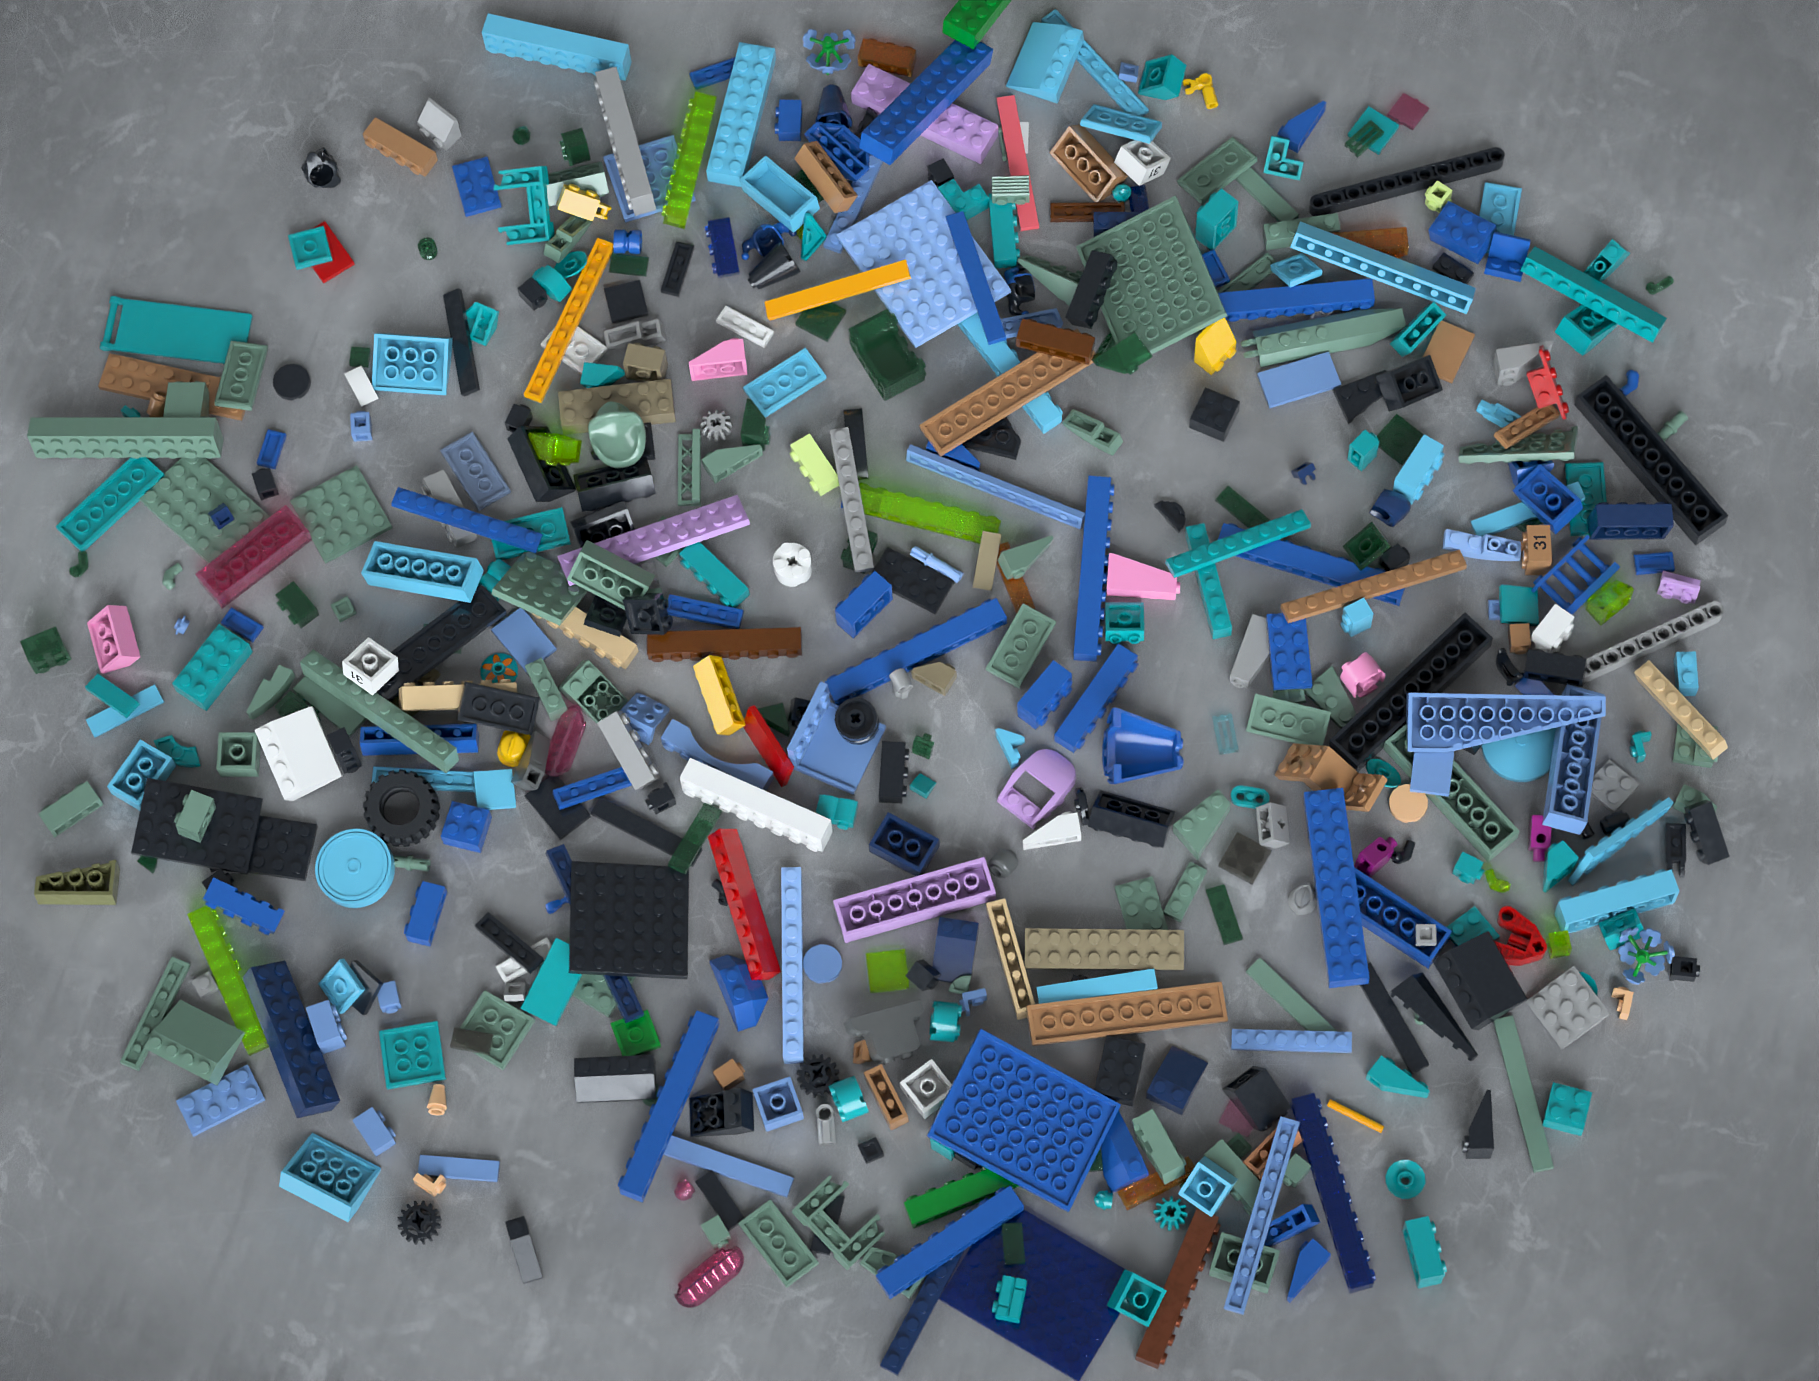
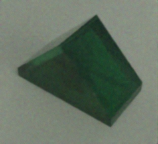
(776, 718)

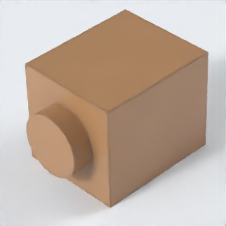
(1519, 638)
(729, 1074)

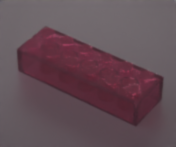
(253, 556)

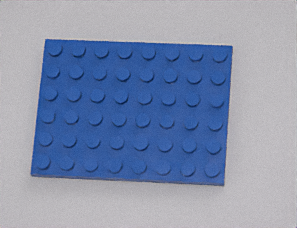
(1023, 1120)

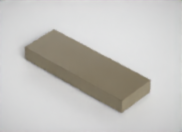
(987, 560)

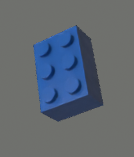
(1462, 232)
(863, 604)
(1045, 695)

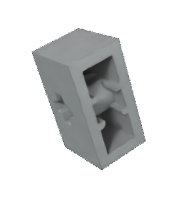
(1272, 825)

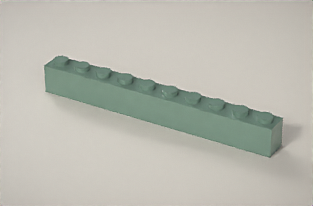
(380, 712)

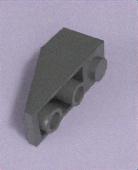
(533, 763)

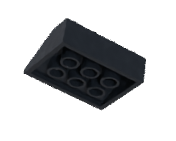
(1480, 980)

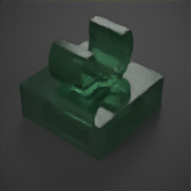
(923, 746)

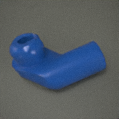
(1632, 384)

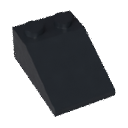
(1409, 383)
(1479, 1139)

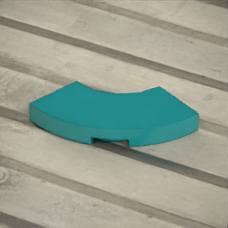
(180, 754)

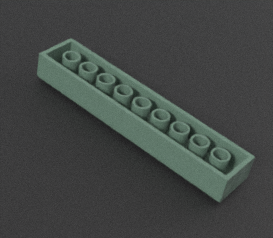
(125, 437)

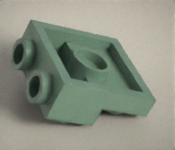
(1689, 752)

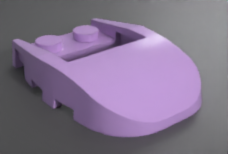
(1049, 769)

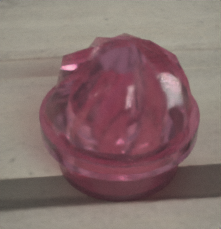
(684, 1190)

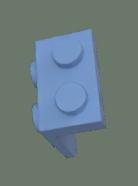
(645, 715)

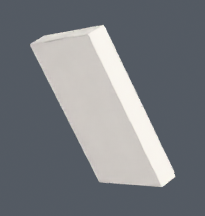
(580, 350)

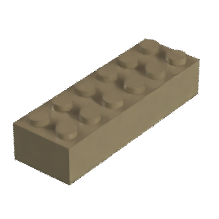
(649, 399)

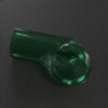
(1660, 286)
(81, 567)

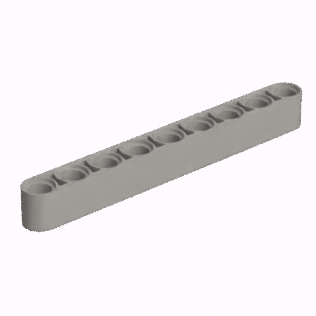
(1652, 637)

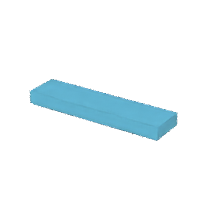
(110, 718)

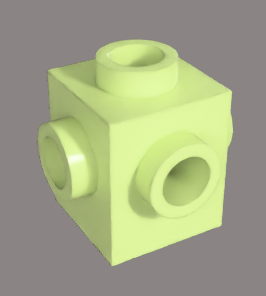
(1438, 196)

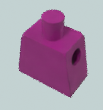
(1540, 831)
(1375, 856)

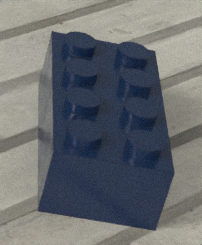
(1630, 521)

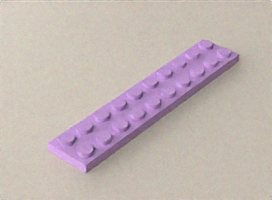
(670, 533)

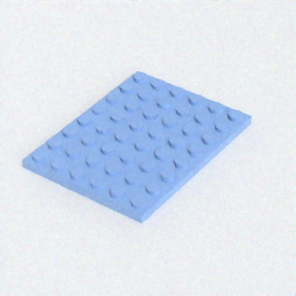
(918, 232)

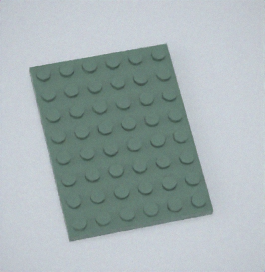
(1159, 278)

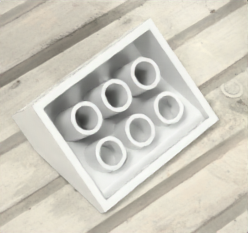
(298, 753)

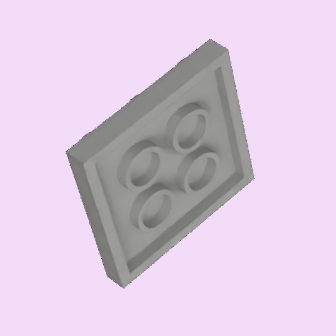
(1568, 1007)

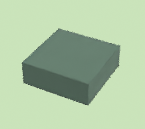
(343, 609)

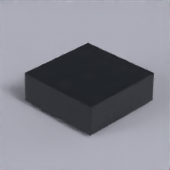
(871, 1150)

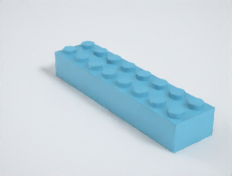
(554, 46)
(741, 114)

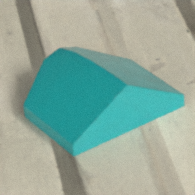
(481, 322)

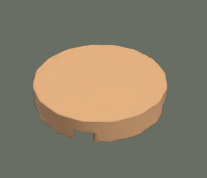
(1407, 805)

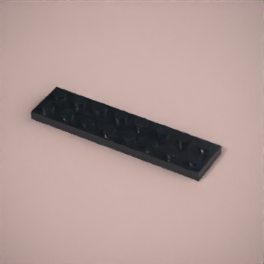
(442, 639)

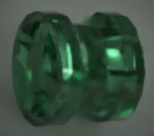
(427, 253)

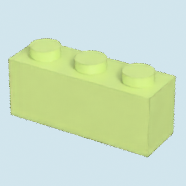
(814, 465)

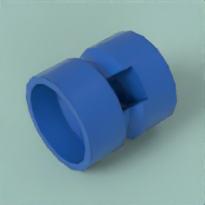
(627, 241)

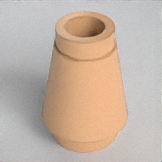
(437, 1100)

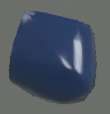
(1390, 507)

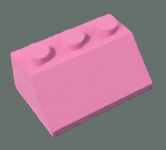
(113, 638)

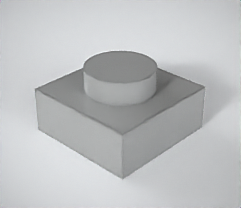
(1425, 934)
(205, 985)
(515, 991)

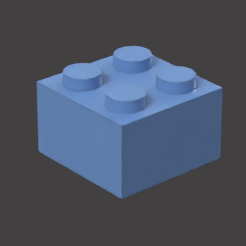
(325, 1025)
(778, 1104)

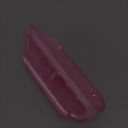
(565, 741)
(709, 1277)

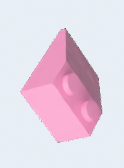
(721, 361)

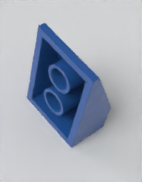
(1548, 498)

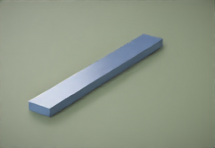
(729, 1166)

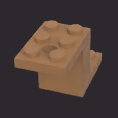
(1324, 769)

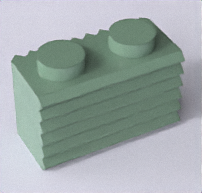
(1010, 189)

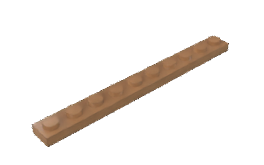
(1373, 586)

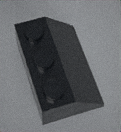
(603, 524)

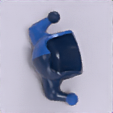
(765, 238)

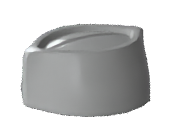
(1302, 899)

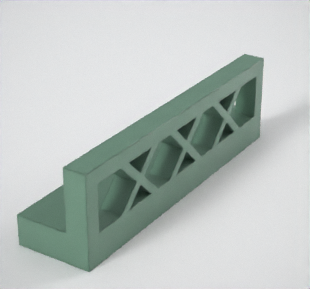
(695, 466)

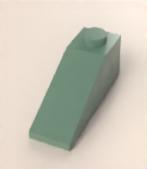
(729, 460)
(1018, 560)

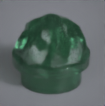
(521, 135)

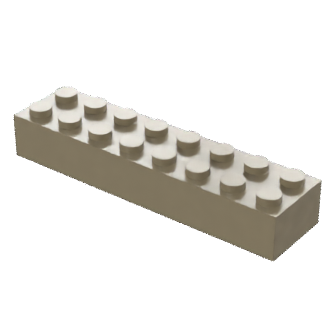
(1104, 949)

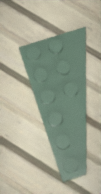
(1533, 447)

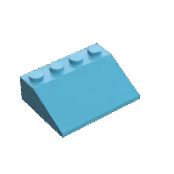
(1046, 60)
(411, 363)
(329, 1177)

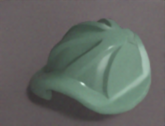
(617, 435)

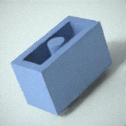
(374, 1131)

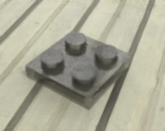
(1245, 858)

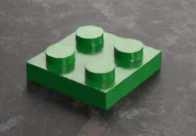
(636, 1036)

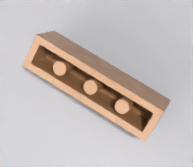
(399, 147)
(825, 177)

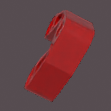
(1523, 927)

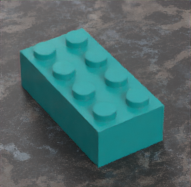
(212, 667)

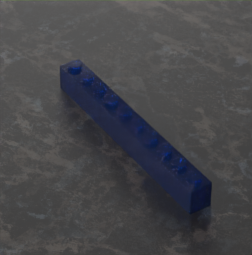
(1332, 1193)

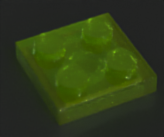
(887, 971)

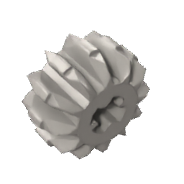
(715, 420)

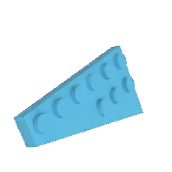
(1619, 837)

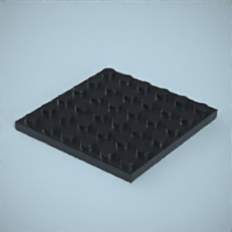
(628, 920)

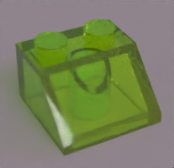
(556, 448)
(1609, 601)

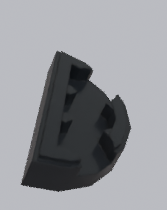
(1172, 513)
(1081, 804)

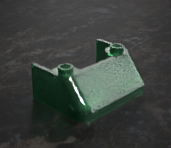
(1123, 356)

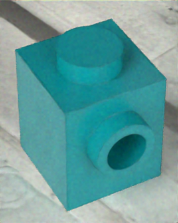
(1468, 868)

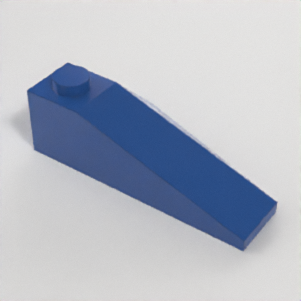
(1121, 1157)

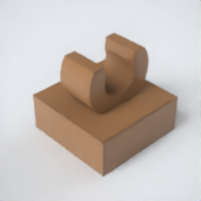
(861, 1053)

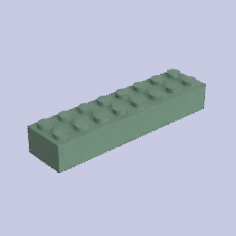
(1465, 807)

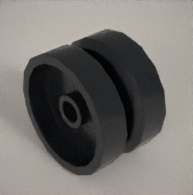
(853, 710)

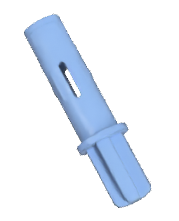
(937, 564)

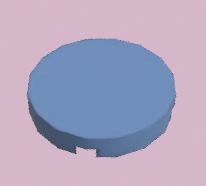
(822, 963)

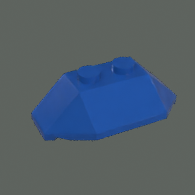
(841, 147)
(742, 995)

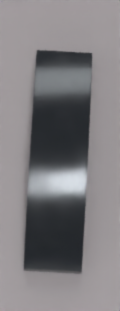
(854, 421)

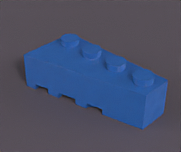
(243, 906)

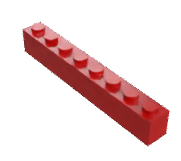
(744, 904)

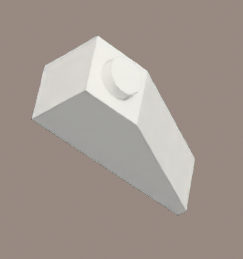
(1059, 830)

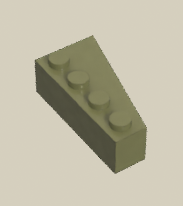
(80, 886)

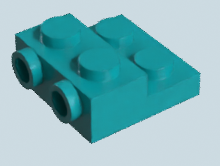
(1124, 622)

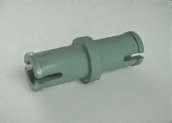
(1670, 427)
(412, 863)

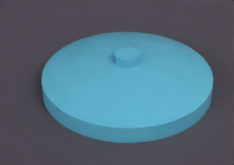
(1521, 757)

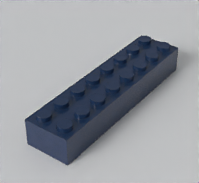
(291, 1039)

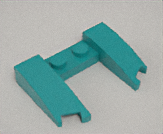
(535, 181)

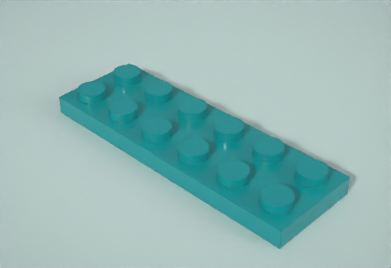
(109, 502)

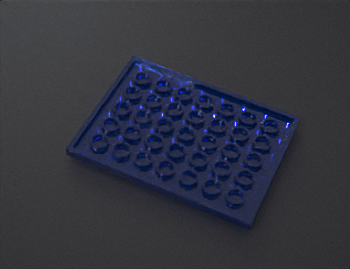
(1064, 1297)

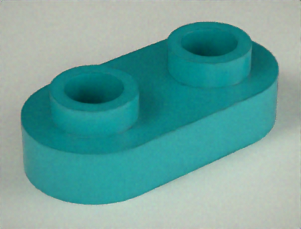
(1250, 795)

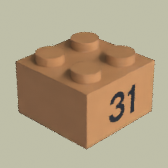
(1536, 550)

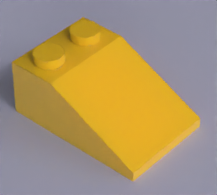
(1214, 346)

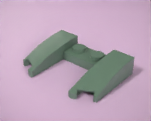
(811, 1214)

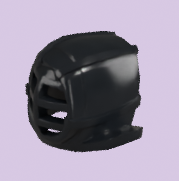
(321, 169)

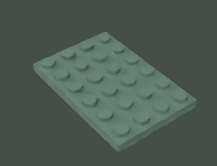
(189, 494)

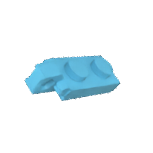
(1497, 413)

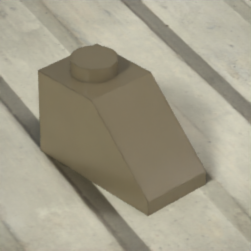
(936, 676)

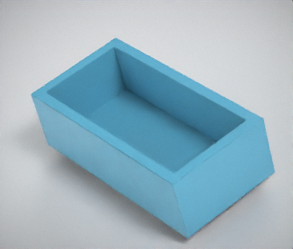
(779, 193)

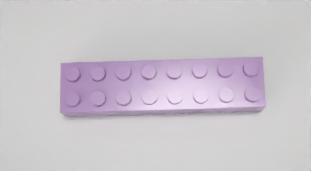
(953, 129)
(914, 900)

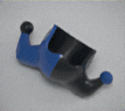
(1021, 288)

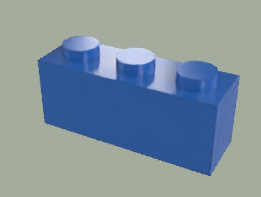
(425, 913)

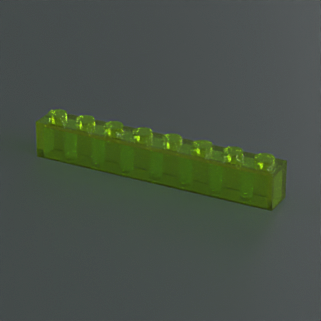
(689, 160)
(926, 515)
(228, 977)

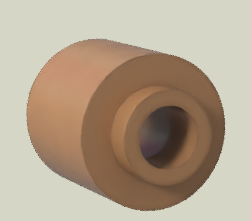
(157, 404)

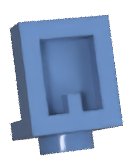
(974, 997)

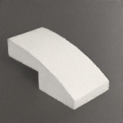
(361, 386)

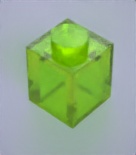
(1558, 944)

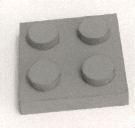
(1612, 786)

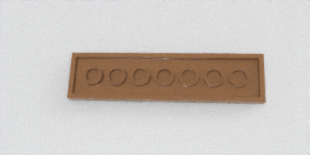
(143, 378)

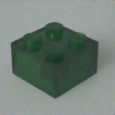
(45, 650)

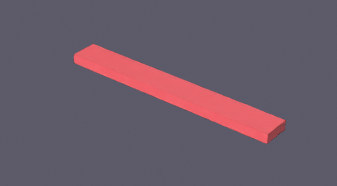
(1017, 157)

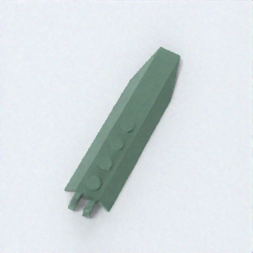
(1323, 335)

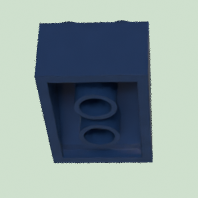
(955, 948)
(1176, 1080)

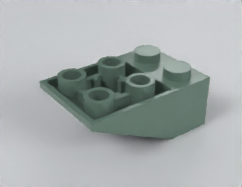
(592, 692)

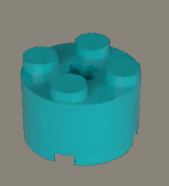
(944, 1021)
(848, 1098)

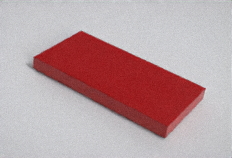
(768, 746)

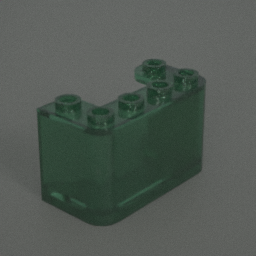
(886, 355)

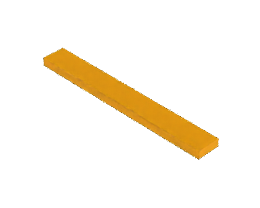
(837, 290)

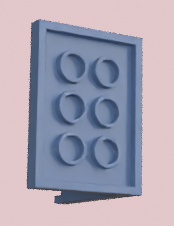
(821, 750)

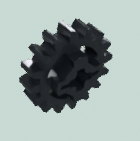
(811, 1070)
(427, 1221)

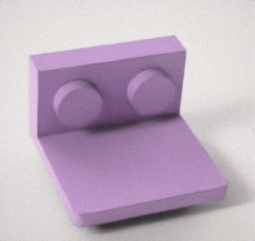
(1678, 587)

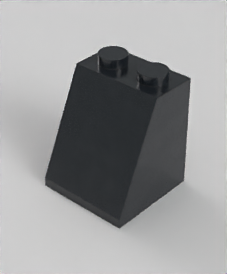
(1257, 1098)

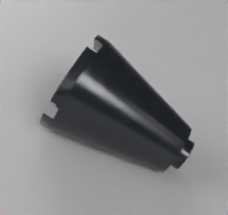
(773, 268)

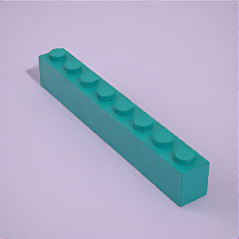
(1593, 294)

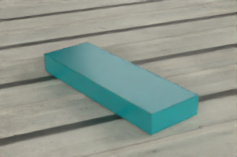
(112, 695)

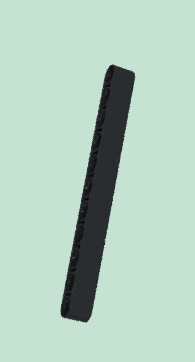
(1401, 188)

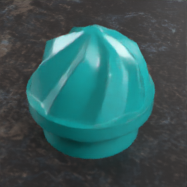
(1121, 192)
(1104, 1199)

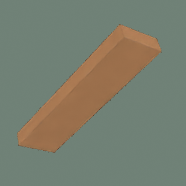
(1526, 425)

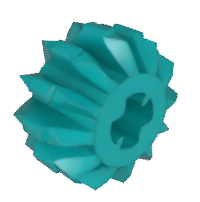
(1161, 1213)

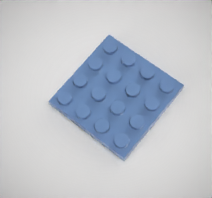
(658, 162)

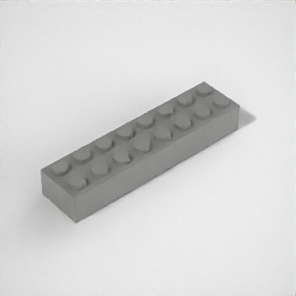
(624, 141)

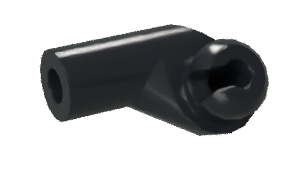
(1405, 854)
(717, 884)

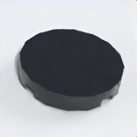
(291, 382)

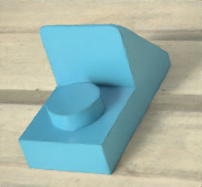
(1008, 741)

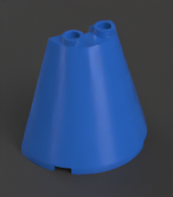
(1138, 748)

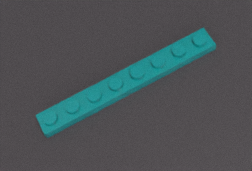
(1238, 543)

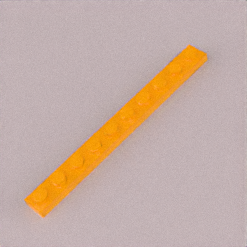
(569, 321)

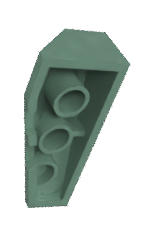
(1055, 278)

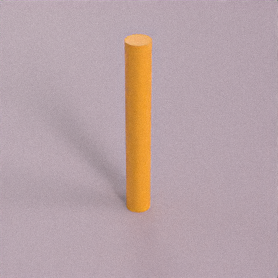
(1355, 1115)

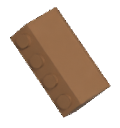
(1087, 163)

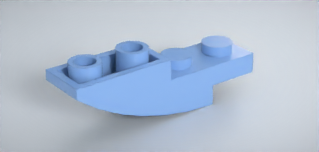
(1482, 547)

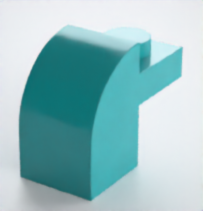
(552, 282)

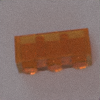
(887, 57)

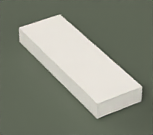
(745, 326)
(511, 970)

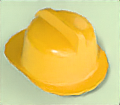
(512, 747)

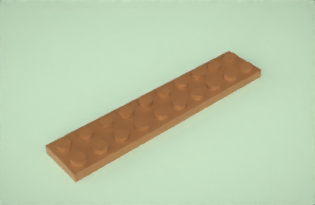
(997, 400)
(1126, 1013)

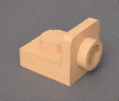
(1625, 1004)
(426, 1183)

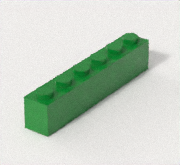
(954, 1196)

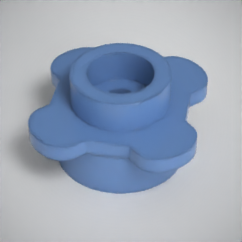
(181, 625)

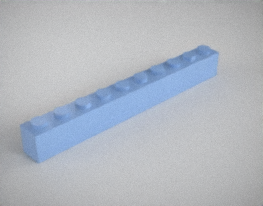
(792, 965)

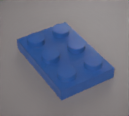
(476, 186)

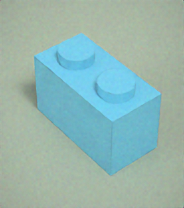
(1356, 617)
(1686, 673)

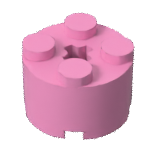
(1362, 675)

